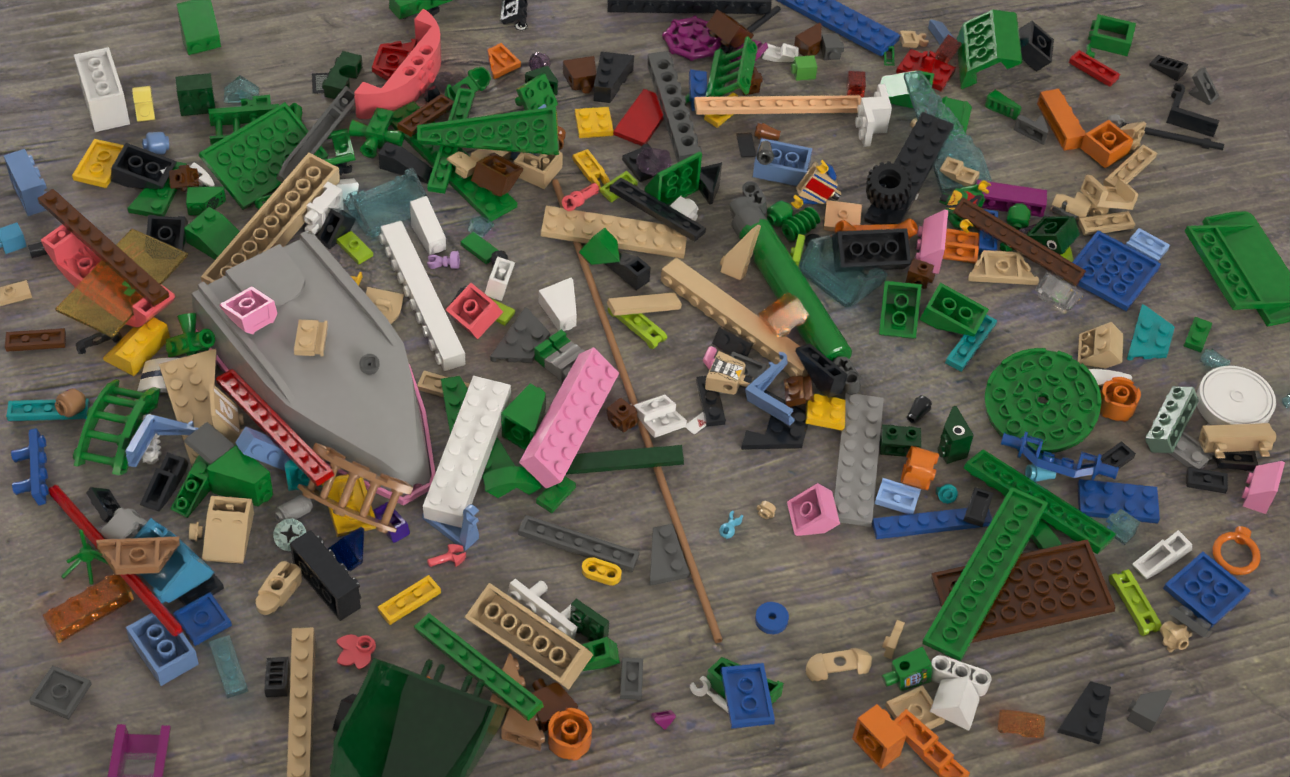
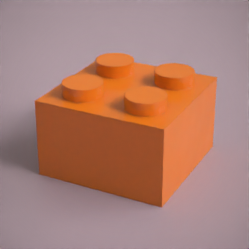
(1107, 144)
(879, 736)

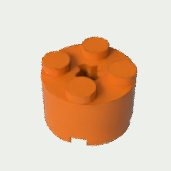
(1119, 399)
(919, 468)
(569, 733)

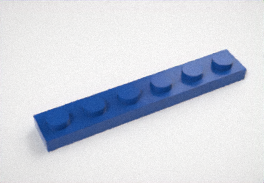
(923, 523)

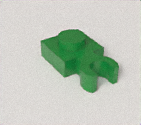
(257, 100)

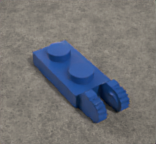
(697, 85)

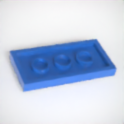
(1104, 498)

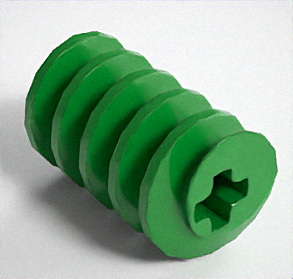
(800, 223)

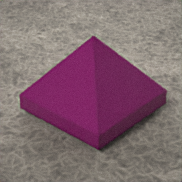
(664, 718)

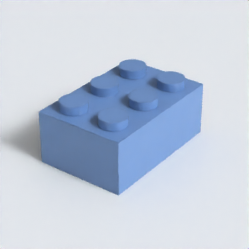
(788, 166)
(26, 180)
(163, 654)

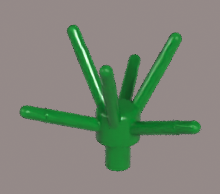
(86, 555)

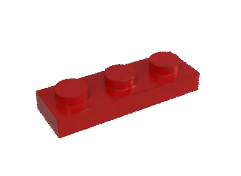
(1094, 68)

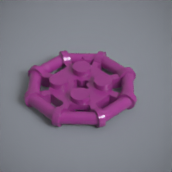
(696, 48)

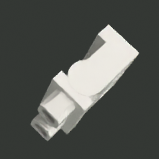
(321, 207)

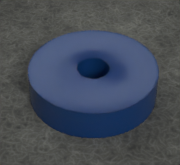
(768, 625)

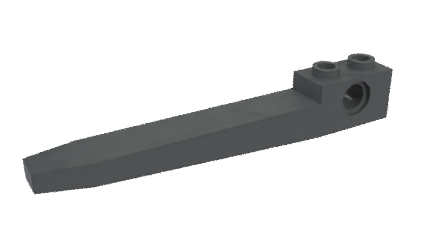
(320, 131)

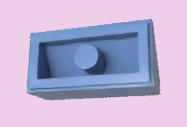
(938, 30)

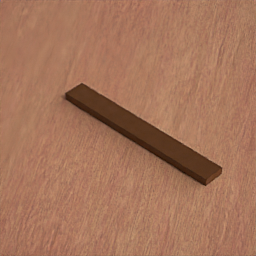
(1019, 242)

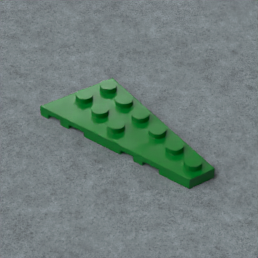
(454, 393)

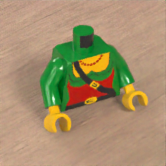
(973, 194)

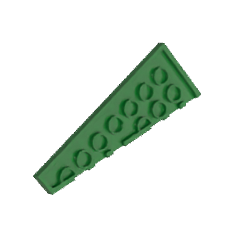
(518, 131)

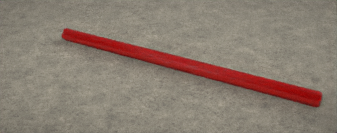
(132, 580)

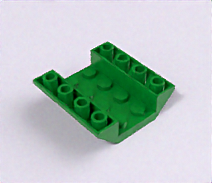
(987, 41)

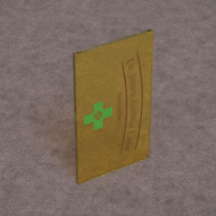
(106, 299)

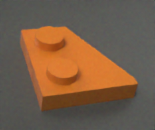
(502, 61)

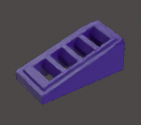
(401, 526)

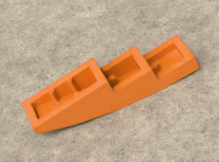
(928, 747)

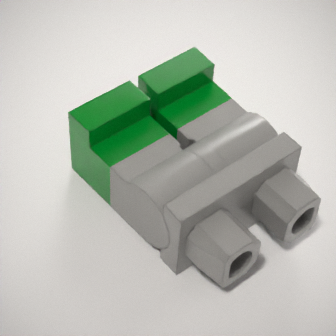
(557, 354)

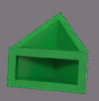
(601, 248)

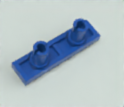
(38, 472)

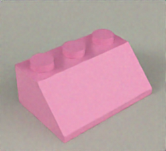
(932, 240)

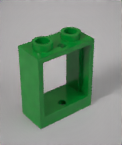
(1110, 43)

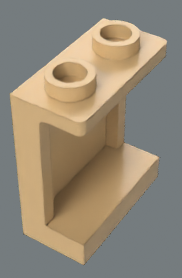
(1119, 197)

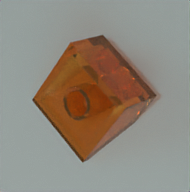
(784, 315)

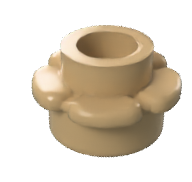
(766, 510)
(195, 531)

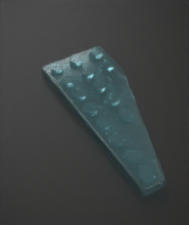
(958, 144)

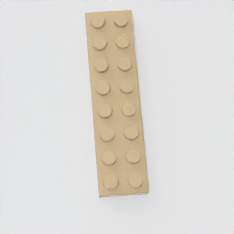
(630, 233)

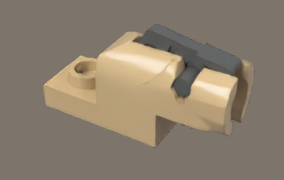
(1077, 207)

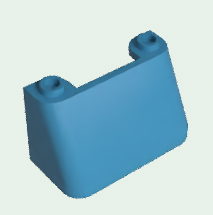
(181, 572)

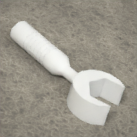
(706, 690)

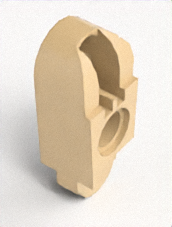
(269, 598)

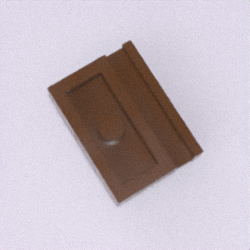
(798, 390)

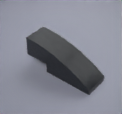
(164, 482)

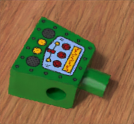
(910, 670)

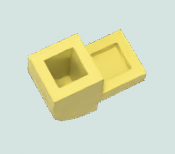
(143, 103)

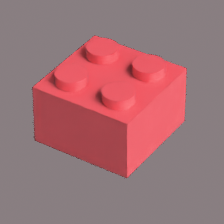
(474, 311)

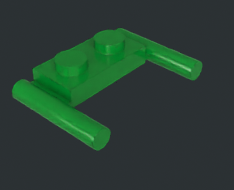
(342, 147)

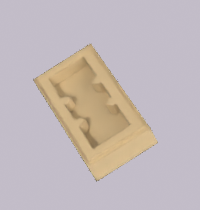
(14, 293)

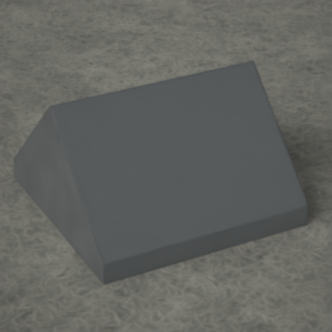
(208, 443)

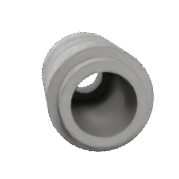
(293, 508)

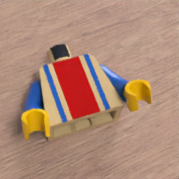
(817, 186)

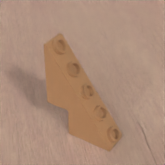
(515, 727)

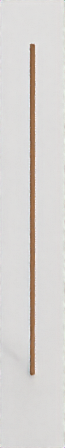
(646, 437)

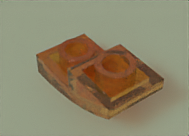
(1021, 723)

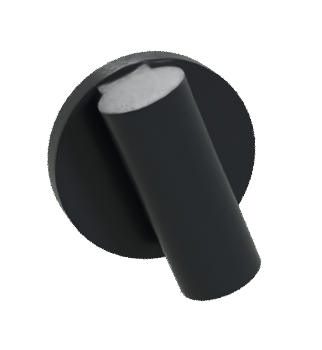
(431, 93)

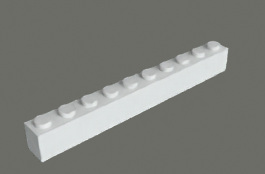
(422, 296)

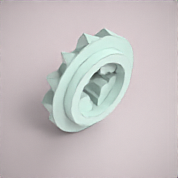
(284, 526)

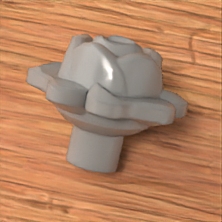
(1116, 119)

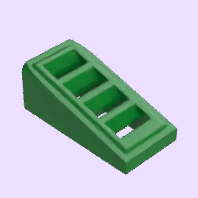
(997, 102)

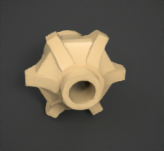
(1175, 636)

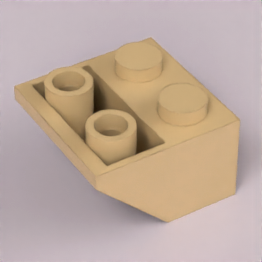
(1101, 346)

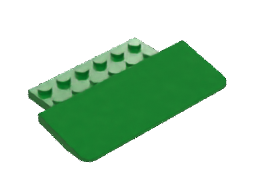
(1244, 264)

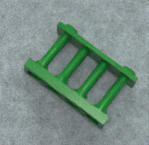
(721, 66)
(235, 117)

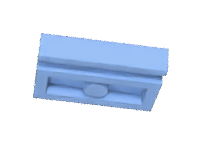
(1148, 244)
(897, 496)

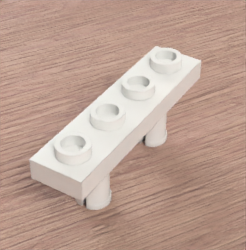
(531, 599)

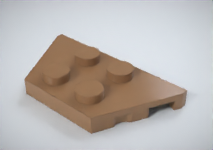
(138, 554)

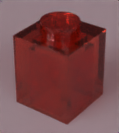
(947, 49)
(856, 83)

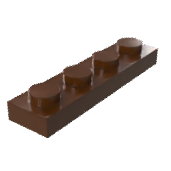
(425, 115)

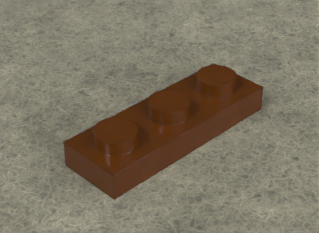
(35, 339)

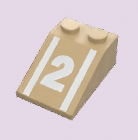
(225, 415)

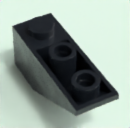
(631, 270)

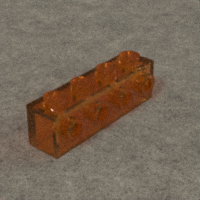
(88, 607)

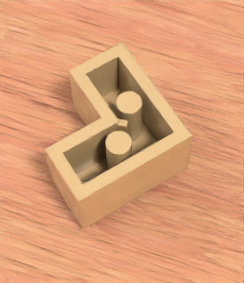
(539, 169)

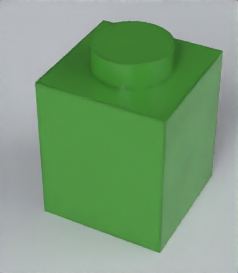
(804, 68)

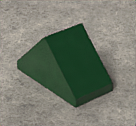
(550, 76)

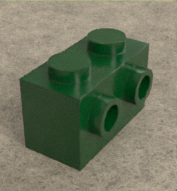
(899, 439)

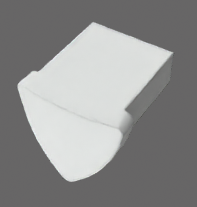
(348, 186)

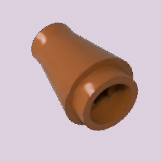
(766, 132)

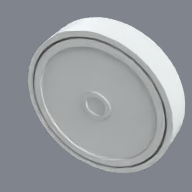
(1235, 397)

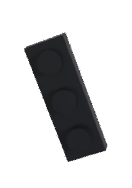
(710, 404)

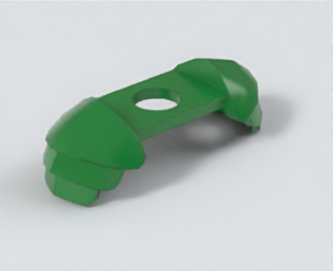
(476, 80)

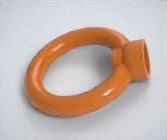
(1240, 536)

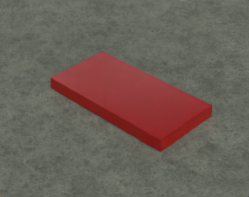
(641, 119)

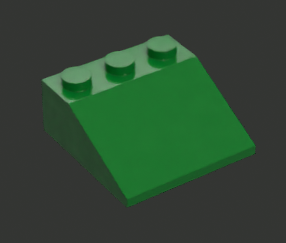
(676, 181)

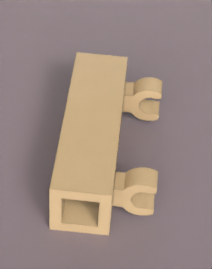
(1237, 438)

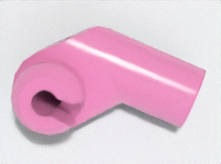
(709, 357)

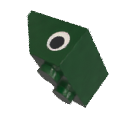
(1055, 232)
(955, 438)

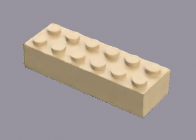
(529, 636)

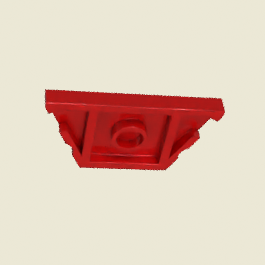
(390, 57)

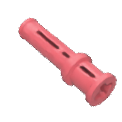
(577, 198)

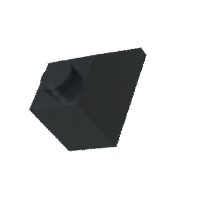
(336, 225)

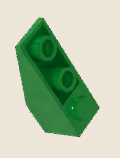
(193, 489)

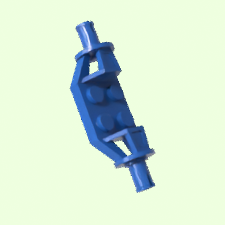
(1062, 466)

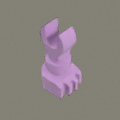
(453, 261)

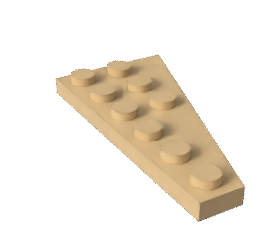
(188, 389)

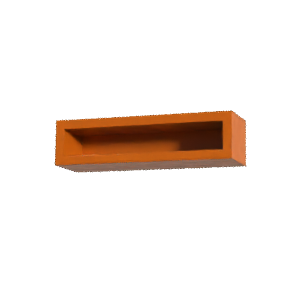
(1061, 119)

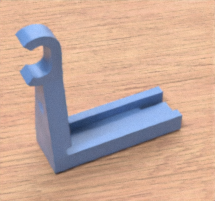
(756, 395)
(149, 427)
(462, 536)

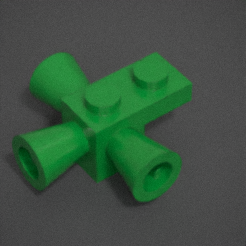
(376, 132)
(190, 341)

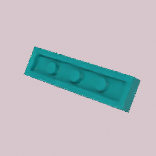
(970, 344)
(39, 410)

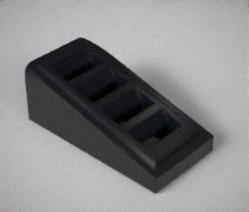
(1172, 68)
(276, 690)

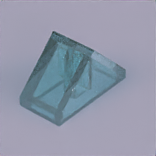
(240, 89)

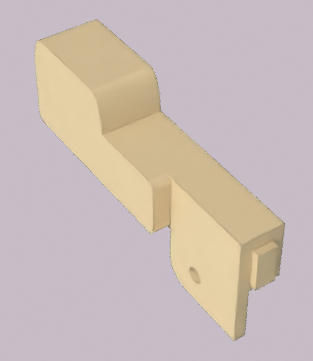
(465, 165)

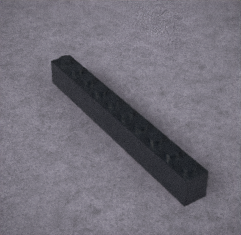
(690, 6)

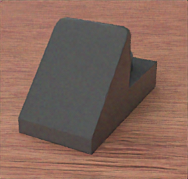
(1204, 89)
(1032, 129)

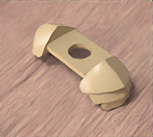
(822, 664)

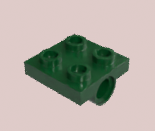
(588, 621)

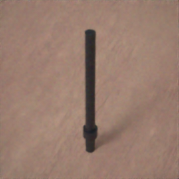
(755, 25)
(1205, 143)

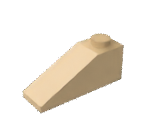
(737, 260)

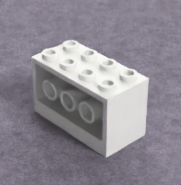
(102, 89)

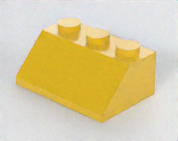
(138, 346)

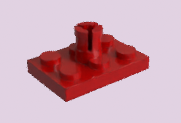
(921, 61)

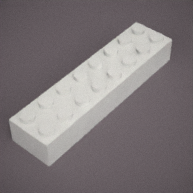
(467, 451)

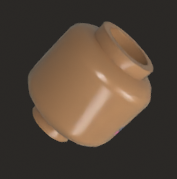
(70, 402)

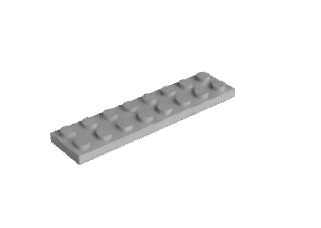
(858, 459)

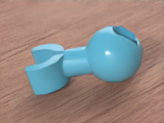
(727, 529)

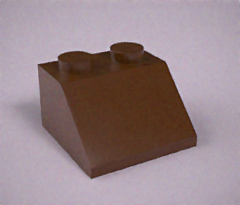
(727, 29)
(496, 174)

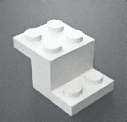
(873, 115)

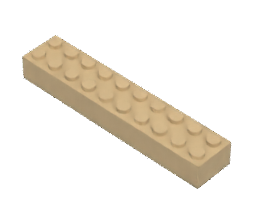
(278, 217)

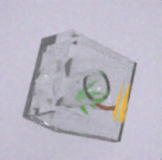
(1059, 292)

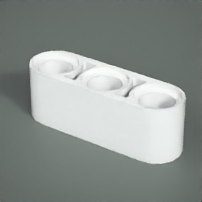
(952, 668)

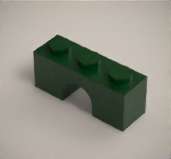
(346, 66)

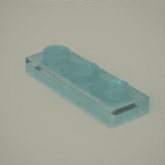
(228, 666)

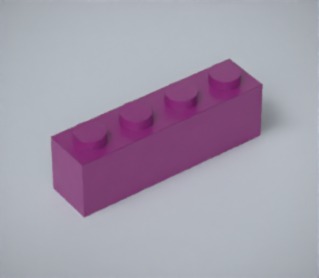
(1004, 196)

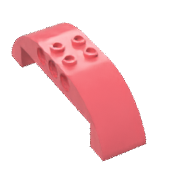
(412, 75)
(77, 261)

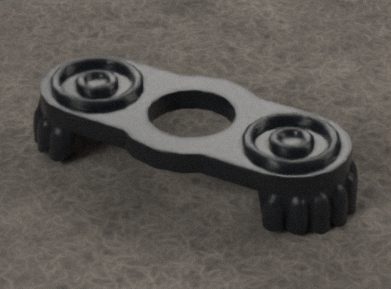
(88, 342)

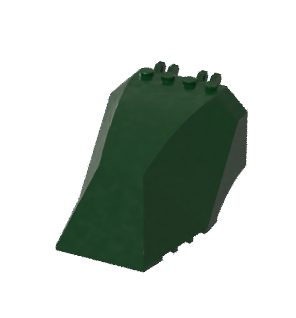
(414, 726)

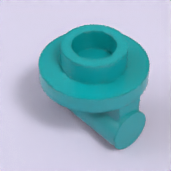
(947, 493)

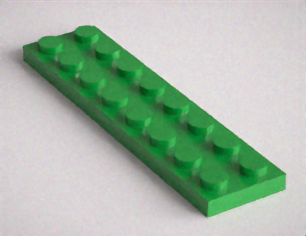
(1058, 513)

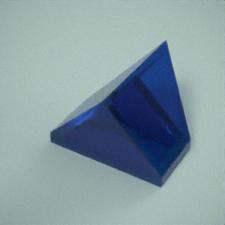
(350, 549)

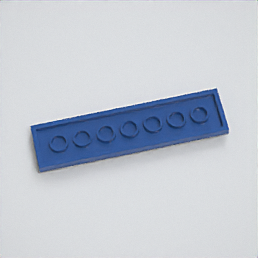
(846, 23)

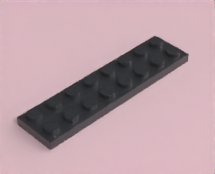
(918, 157)

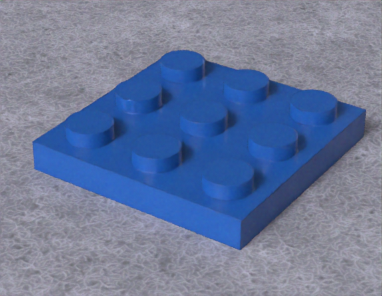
(1206, 589)

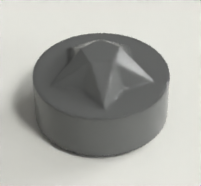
(369, 364)

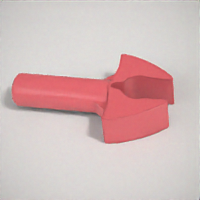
(449, 556)

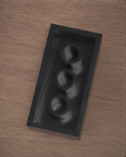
(871, 249)
(326, 575)

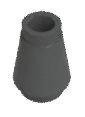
(765, 153)

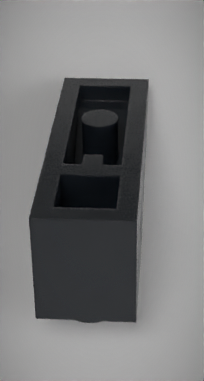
(397, 160)
(822, 371)

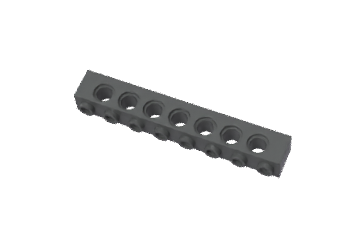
(673, 105)

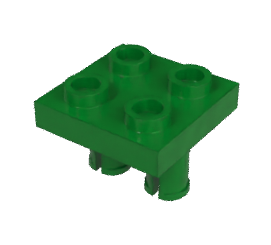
(536, 93)

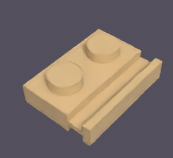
(310, 337)

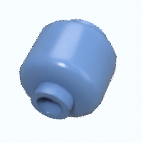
(156, 142)

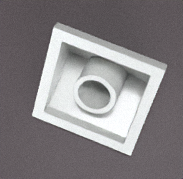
(956, 701)

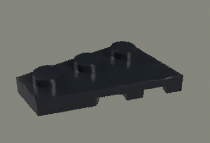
(1088, 714)

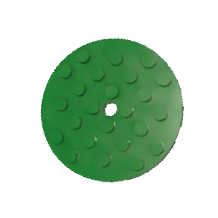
(1036, 373)

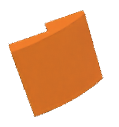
(961, 246)

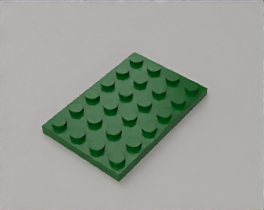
(254, 154)

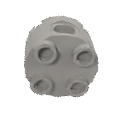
(123, 525)

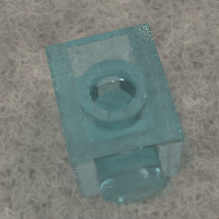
(1123, 525)

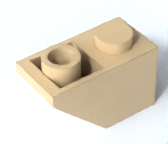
(1135, 131)

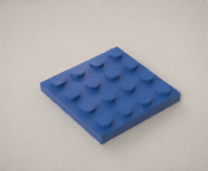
(1114, 270)

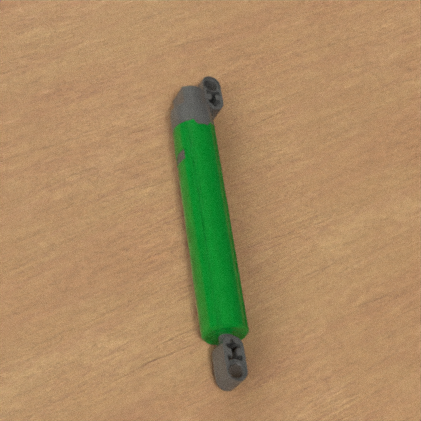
(785, 276)

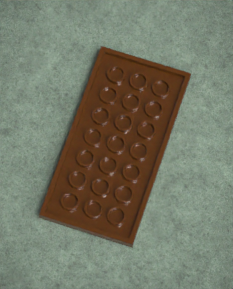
(1041, 591)

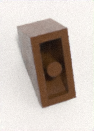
(809, 40)

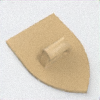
(387, 302)

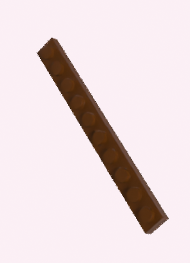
(103, 247)

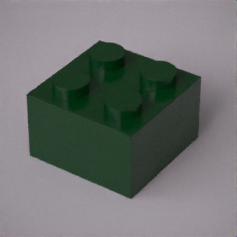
(195, 94)

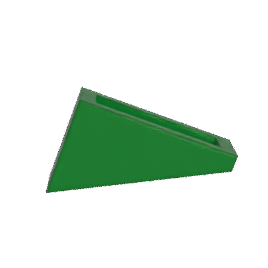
(891, 49)

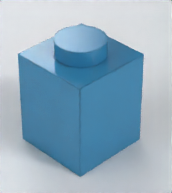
(12, 238)

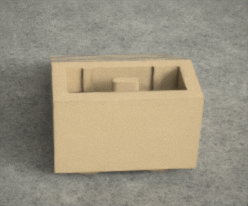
(227, 529)

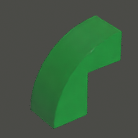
(505, 479)

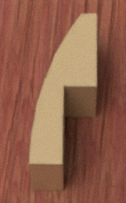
(956, 171)

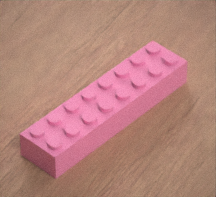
(569, 418)

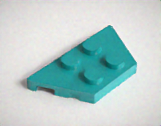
(1151, 336)

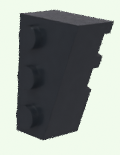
(611, 74)

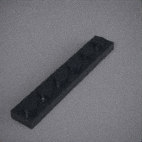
(657, 209)

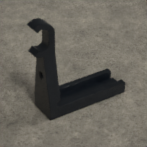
(1188, 119)

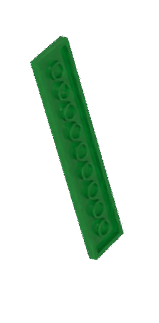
(481, 199)
(985, 574)

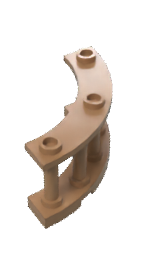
(356, 471)

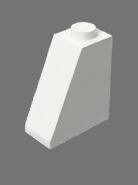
(427, 226)
(560, 304)

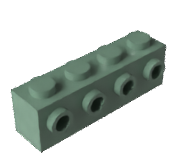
(1172, 419)

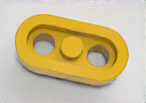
(602, 571)

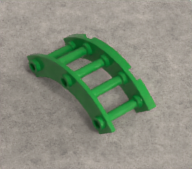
(143, 405)

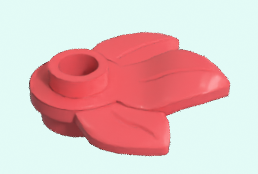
(353, 651)

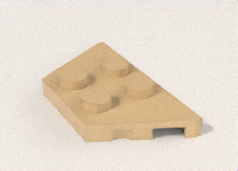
(1002, 268)

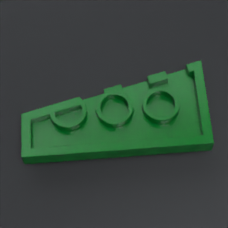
(154, 200)

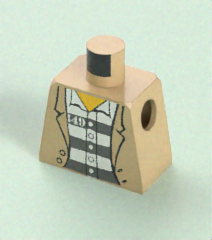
(727, 375)

